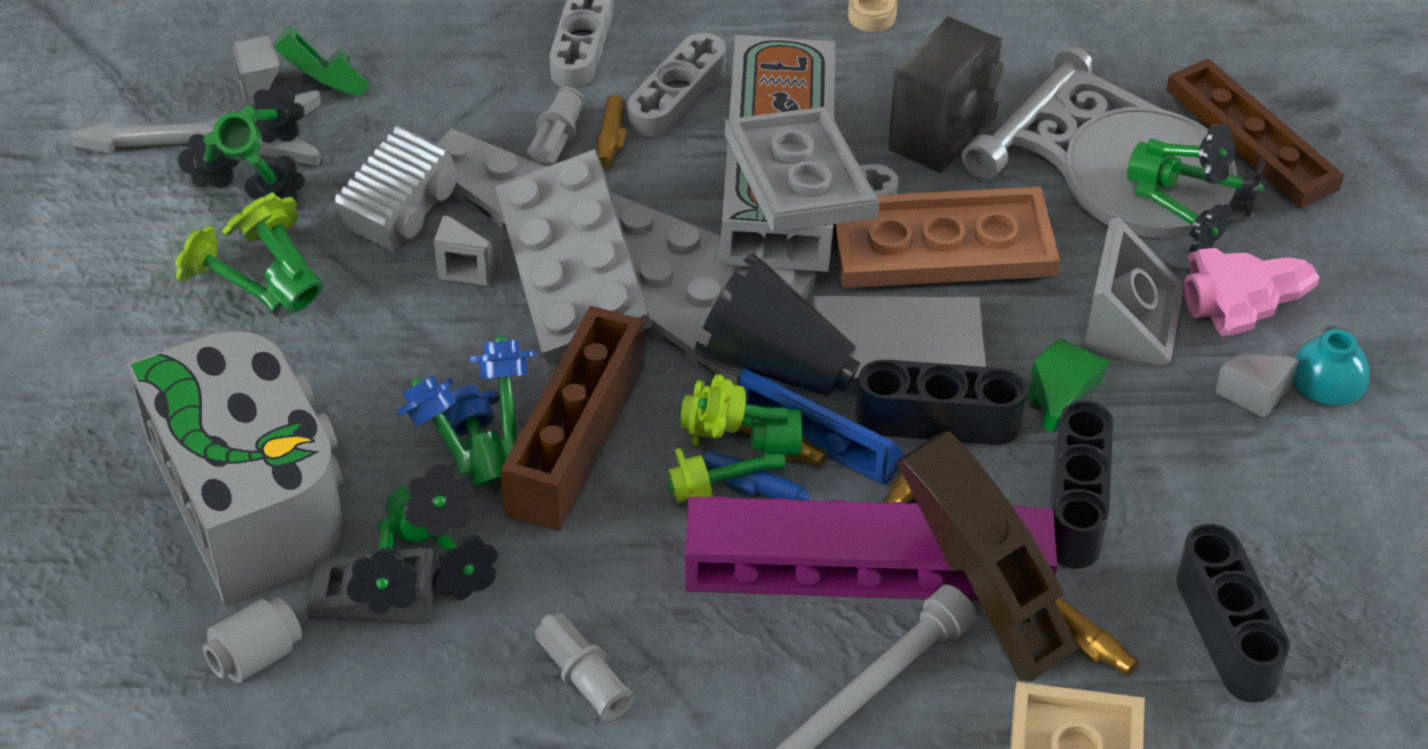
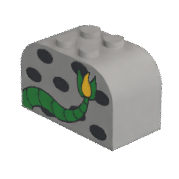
(242, 458)

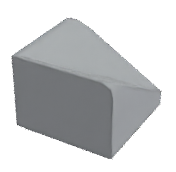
(255, 65)
(463, 254)
(1256, 381)

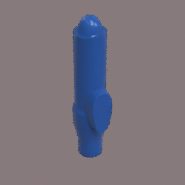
(756, 482)

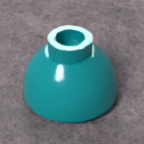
(1332, 369)

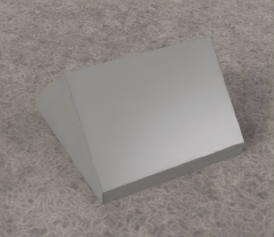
(1133, 301)

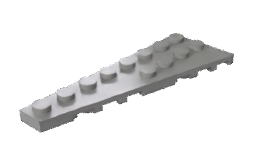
(671, 258)

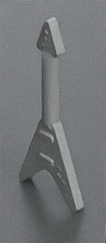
(107, 136)

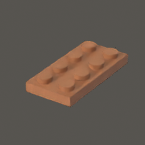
(949, 239)

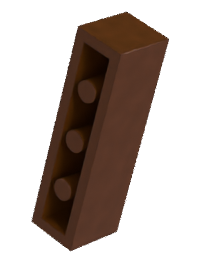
(573, 418)

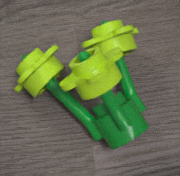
(724, 409)

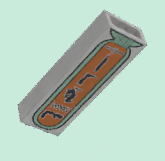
(769, 79)

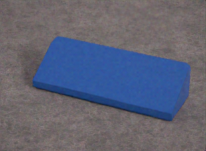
(840, 437)

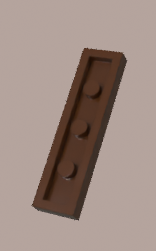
(1257, 133)

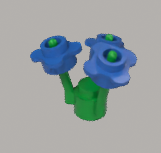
(470, 411)

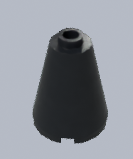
(776, 333)

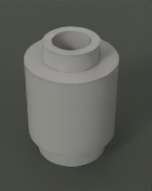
(251, 639)

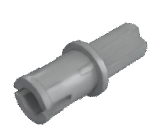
(556, 126)
(584, 667)

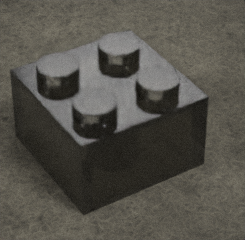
(945, 94)

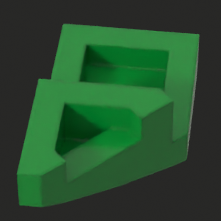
(333, 72)
(1062, 377)

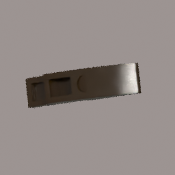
(995, 550)

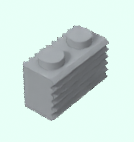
(396, 189)

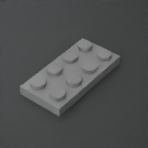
(569, 249)

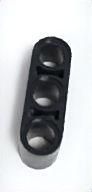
(936, 398)
(1081, 482)
(1232, 613)

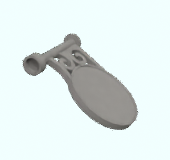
(1100, 147)

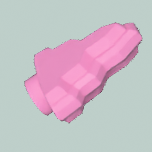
(1242, 288)

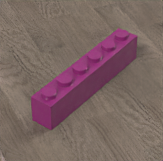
(826, 548)

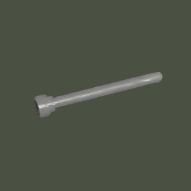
(944, 617)

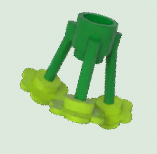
(267, 218)

